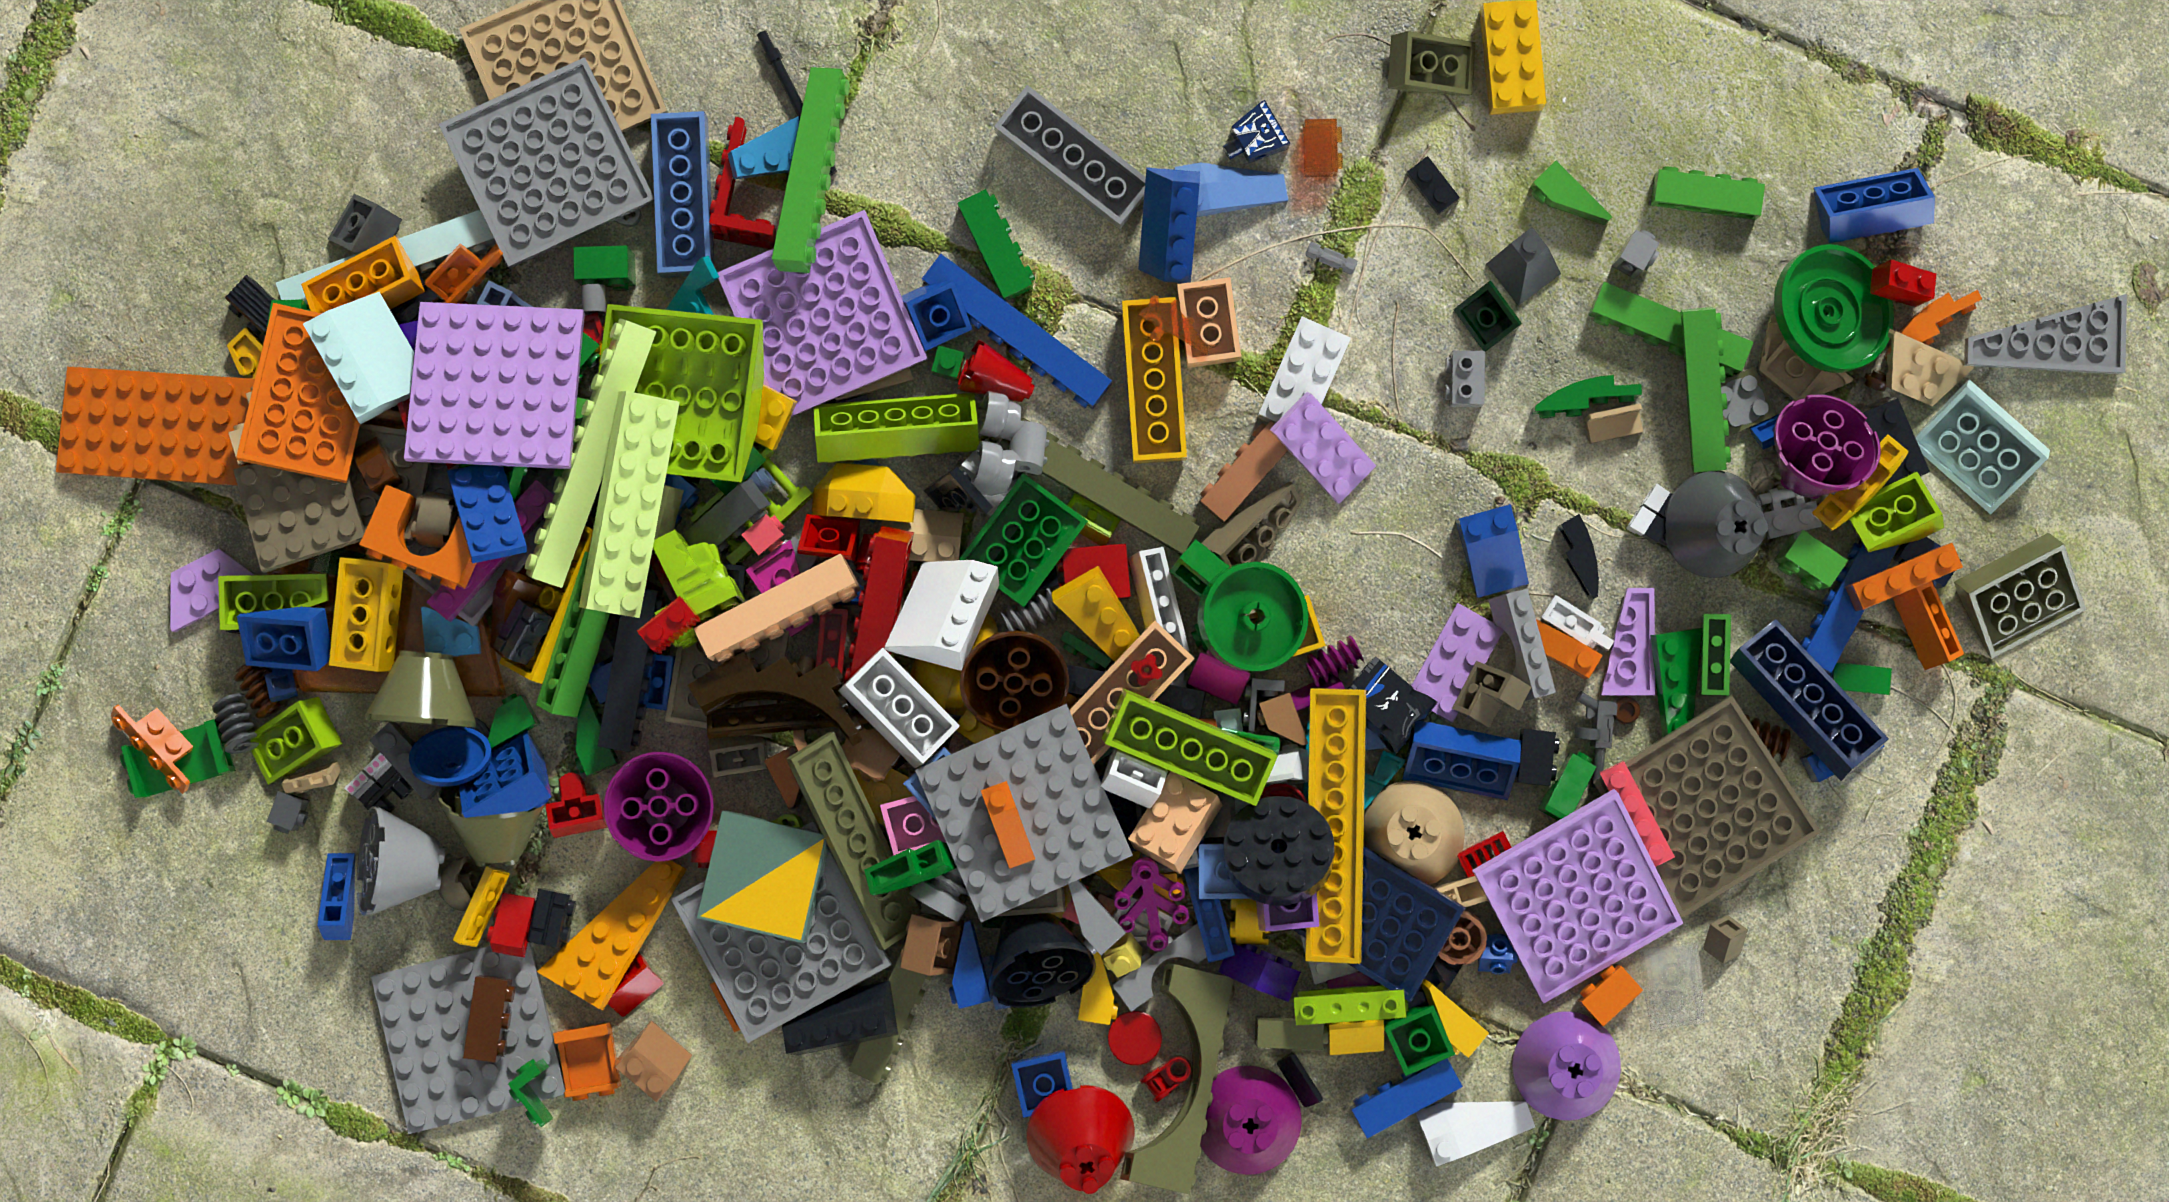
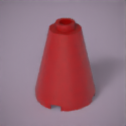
(994, 373)

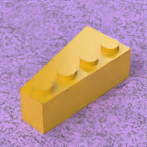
(1097, 612)

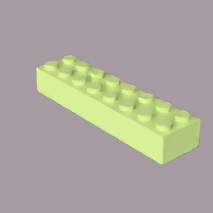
(629, 504)

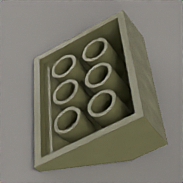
(2021, 594)

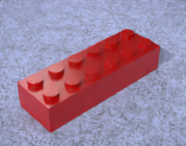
(881, 595)

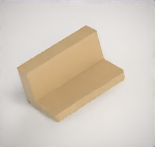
(1614, 423)

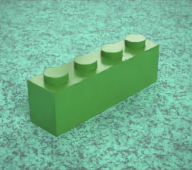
(1707, 194)

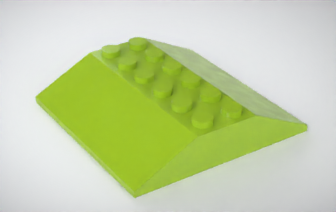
(713, 373)

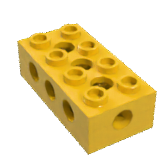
(366, 614)

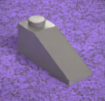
(1095, 921)

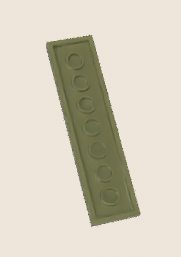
(851, 834)

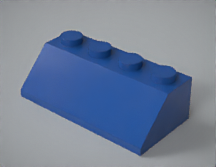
(1874, 205)
(1169, 224)
(1462, 759)

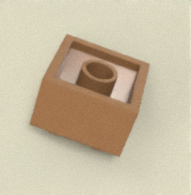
(1281, 719)
(931, 944)
(653, 1061)

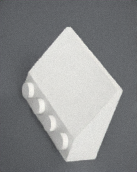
(944, 611)

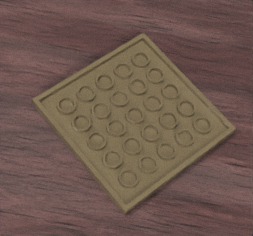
(1717, 804)

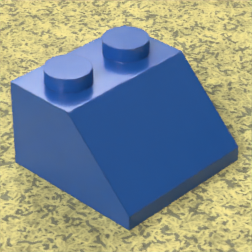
(937, 313)

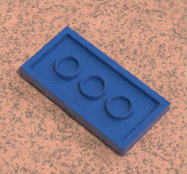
(486, 512)

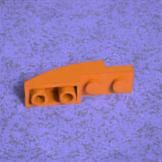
(1923, 324)

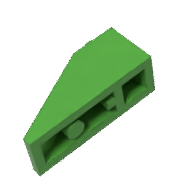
(1564, 193)

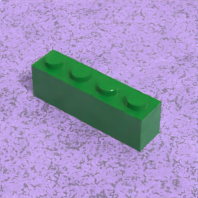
(995, 245)

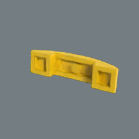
(1844, 504)

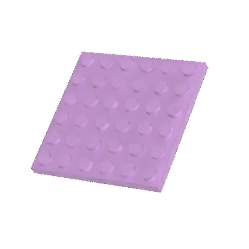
(831, 325)
(494, 385)
(1578, 896)

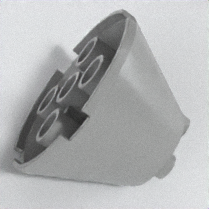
(395, 862)

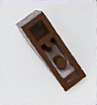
(508, 590)

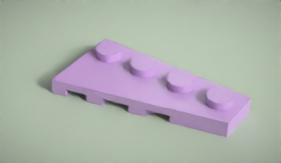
(1631, 657)

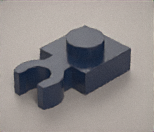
(281, 684)

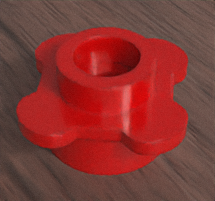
(1154, 671)

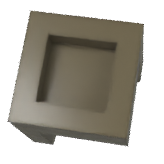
(1725, 939)

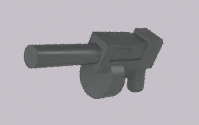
(1601, 731)

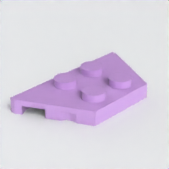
(197, 588)

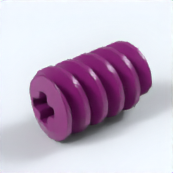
(1333, 660)

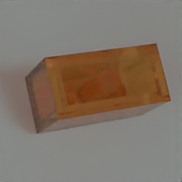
(1320, 147)

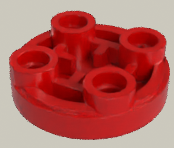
(1134, 1038)

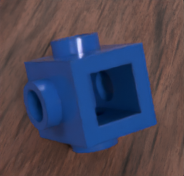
(1497, 955)

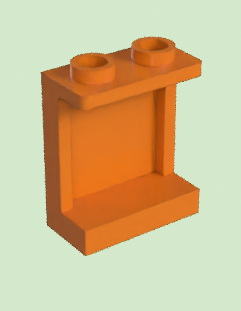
(588, 1060)

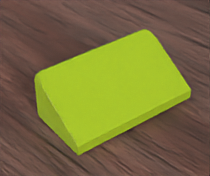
(1100, 522)

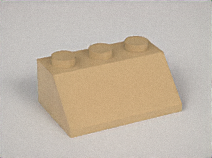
(935, 535)

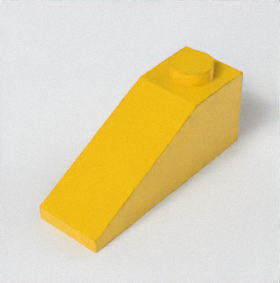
(1097, 997)
(1460, 1028)

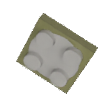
(1746, 401)

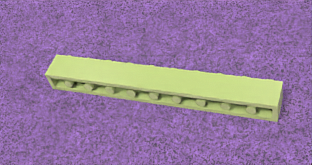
(579, 485)

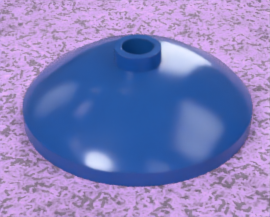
(450, 756)

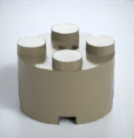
(435, 519)

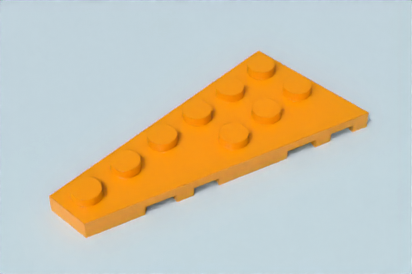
(605, 948)

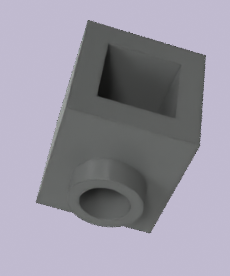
(288, 812)

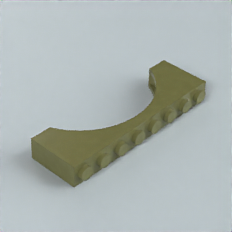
(1203, 1006)

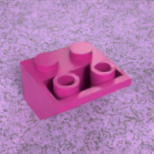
(1217, 678)

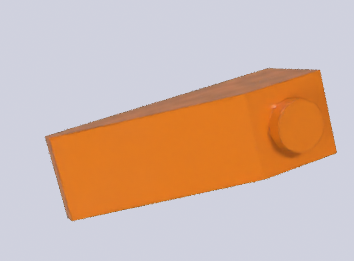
(1568, 651)
(1007, 824)

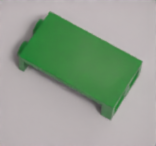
(202, 763)

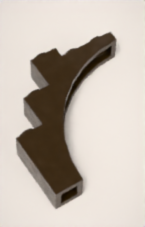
(744, 680)

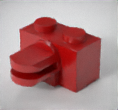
(576, 810)

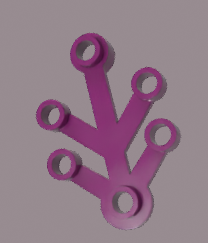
(1150, 901)

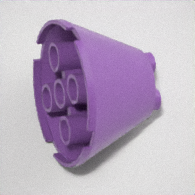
(1543, 1062)

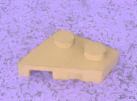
(312, 778)

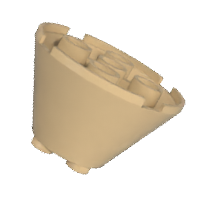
(1419, 807)

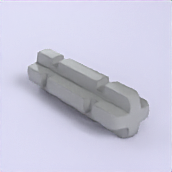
(1331, 258)

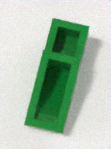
(909, 868)

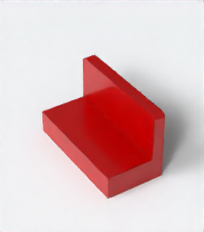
(635, 986)

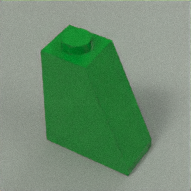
(1568, 786)

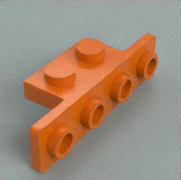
(460, 272)
(159, 742)

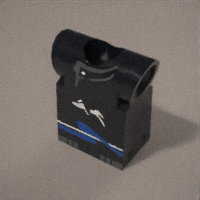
(1391, 704)

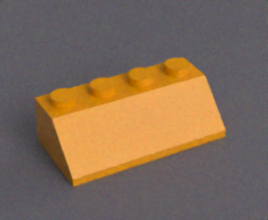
(379, 269)

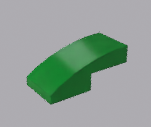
(1863, 678)

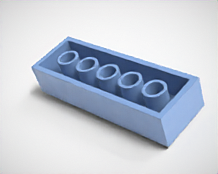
(681, 191)

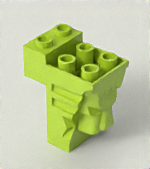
(698, 578)

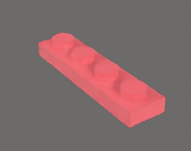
(1620, 779)

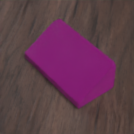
(1301, 696)

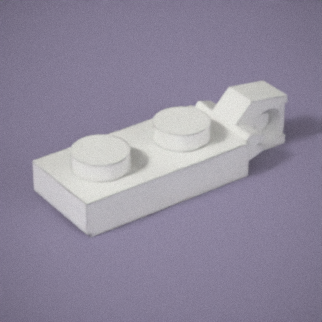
(1576, 624)

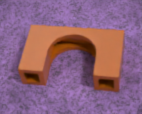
(386, 539)

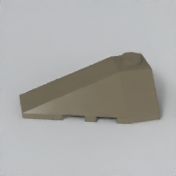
(1253, 530)

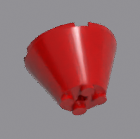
(1080, 1136)

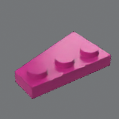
(775, 570)

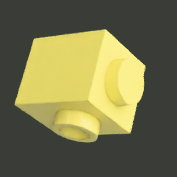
(1123, 955)

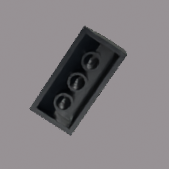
(843, 1020)

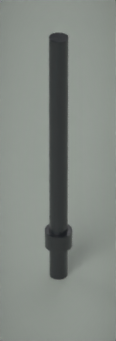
(774, 58)

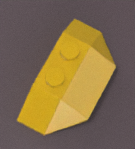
(863, 494)

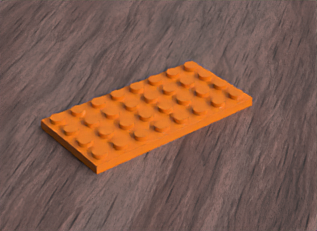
(151, 425)

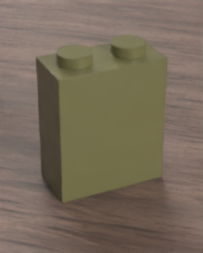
(1285, 1034)

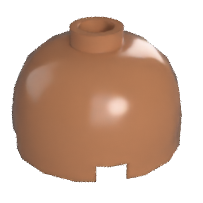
(1466, 941)

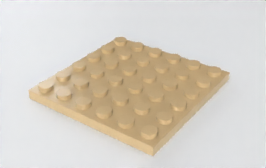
(551, 34)

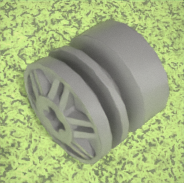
(943, 894)

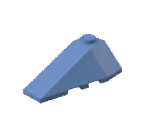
(1234, 188)

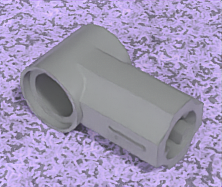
(594, 299)

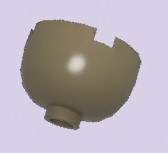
(459, 882)

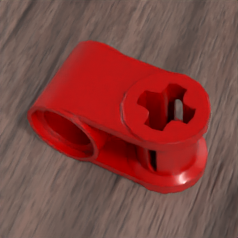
(1165, 1078)

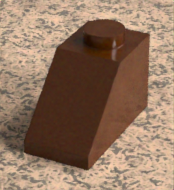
(376, 466)

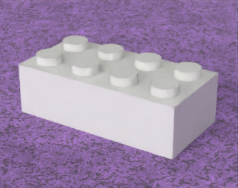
(1306, 367)
(899, 708)

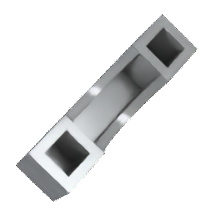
(1516, 616)
(1136, 985)

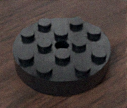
(1274, 876)

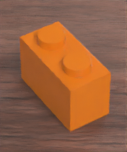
(1609, 994)

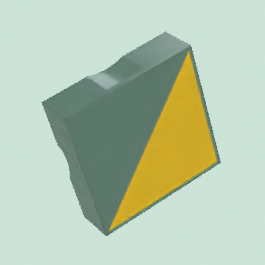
(763, 877)

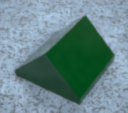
(1487, 316)

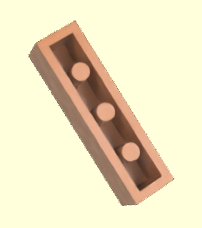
(1244, 474)

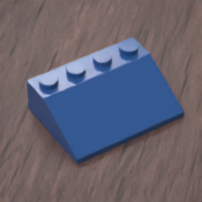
(511, 782)

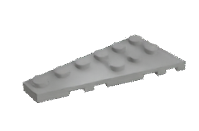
(2069, 341)

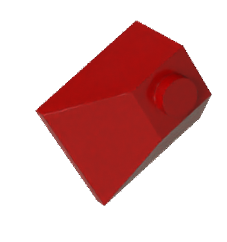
(829, 537)

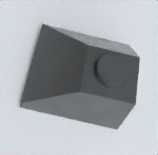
(364, 225)
(1524, 266)

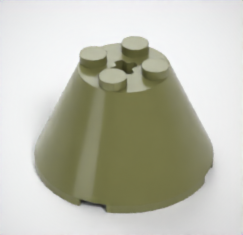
(422, 691)
(489, 837)

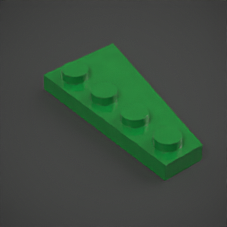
(1676, 675)

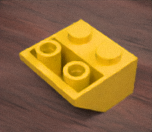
(1355, 1037)

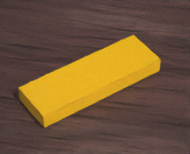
(481, 906)

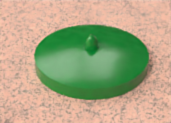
(1829, 310)

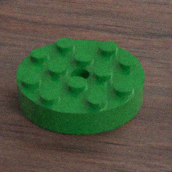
(1279, 609)

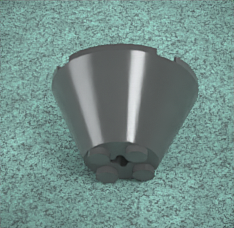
(1714, 524)

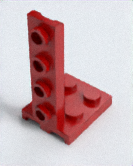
(735, 226)

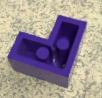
(1261, 971)

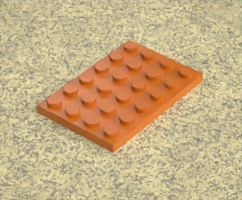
(295, 406)

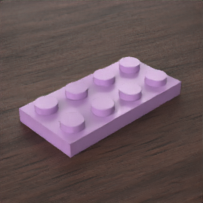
(1322, 447)
(1459, 645)

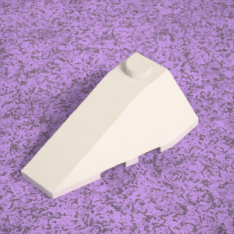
(1467, 1127)

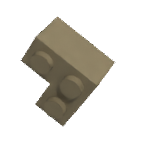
(1486, 691)

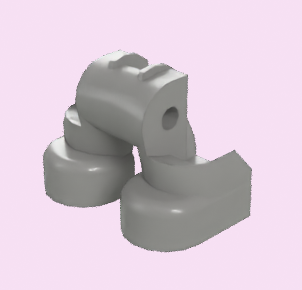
(1025, 448)

